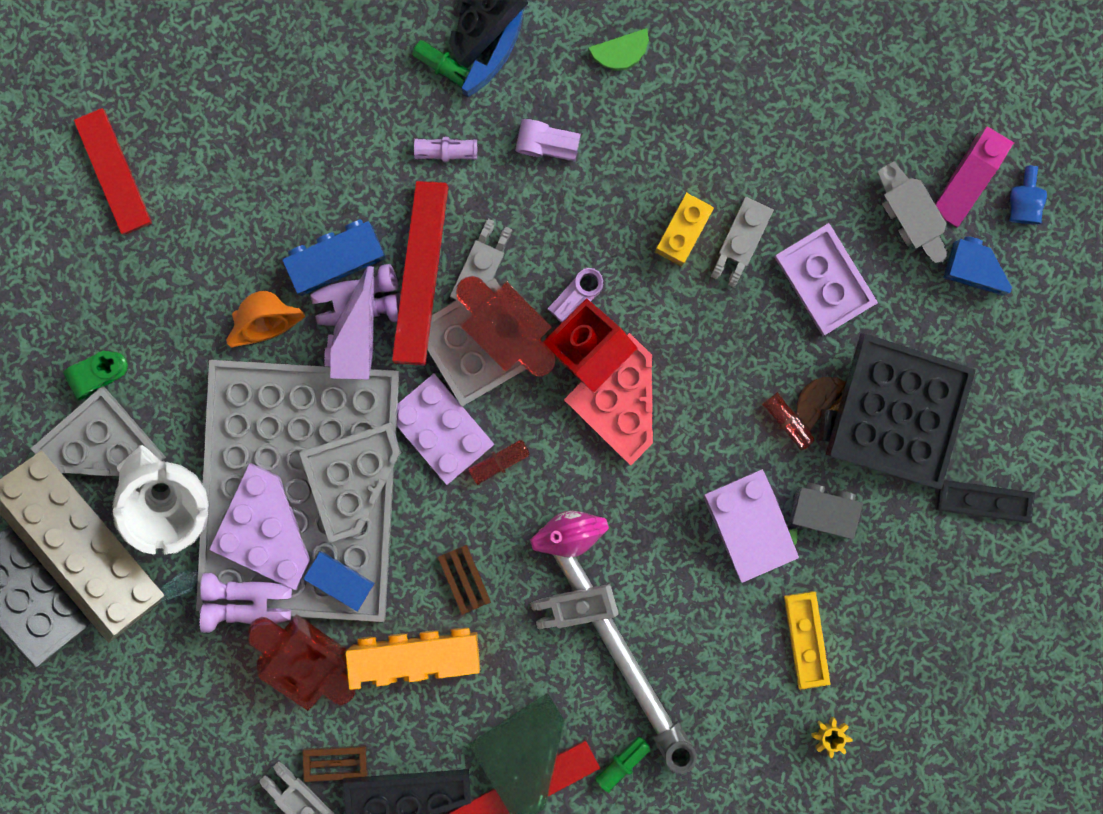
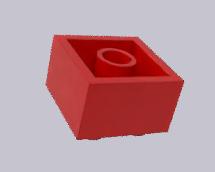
(590, 345)

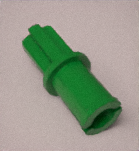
(440, 62)
(622, 764)

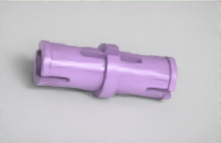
(445, 149)

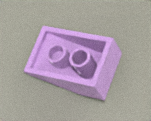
(351, 346)
(751, 526)

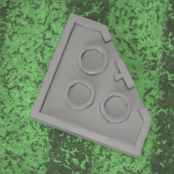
(94, 438)
(349, 477)

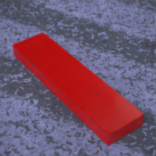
(113, 171)

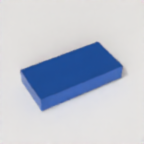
(339, 581)

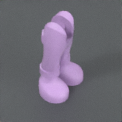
(342, 291)
(257, 592)

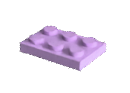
(825, 279)
(441, 429)

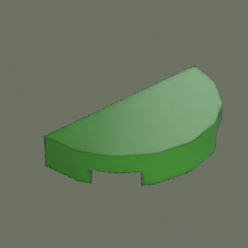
(621, 52)

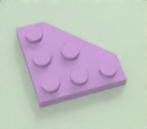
(263, 530)

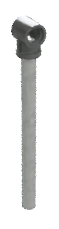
(668, 735)

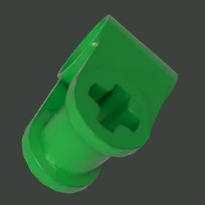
(91, 374)

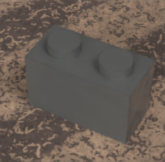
(825, 511)

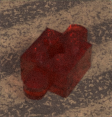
(505, 325)
(300, 661)

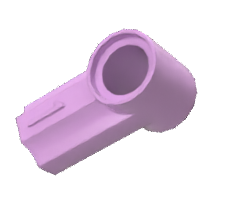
(539, 139)
(575, 295)

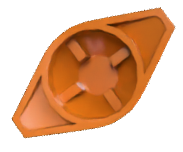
(261, 318)

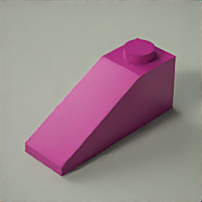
(973, 175)

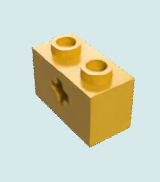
(684, 229)

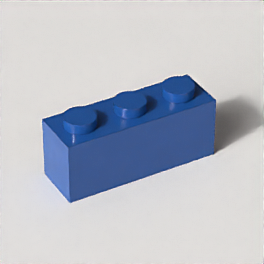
(333, 257)

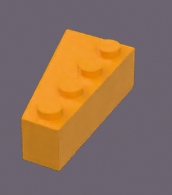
(413, 658)

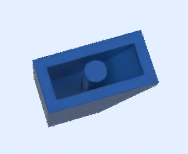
(976, 267)

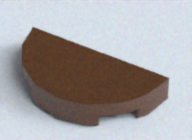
(817, 396)

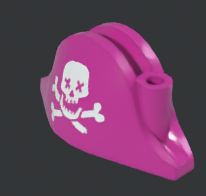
(569, 534)

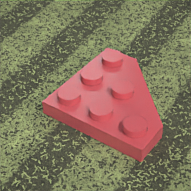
(621, 406)

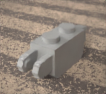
(915, 210)

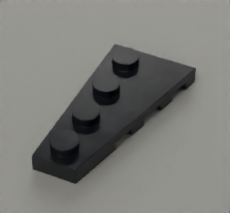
(407, 793)

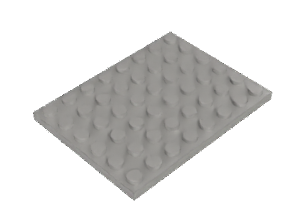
(267, 418)

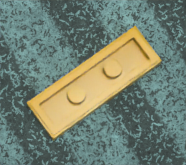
(807, 640)

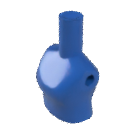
(1027, 200)

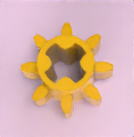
(826, 730)

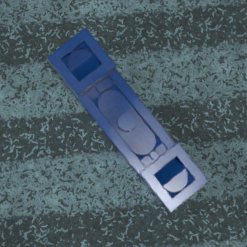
(481, 74)

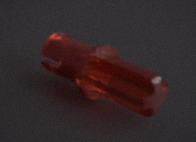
(789, 421)
(499, 462)

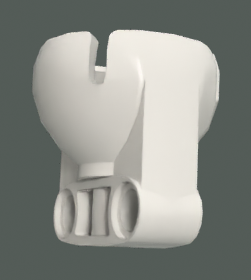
(158, 518)

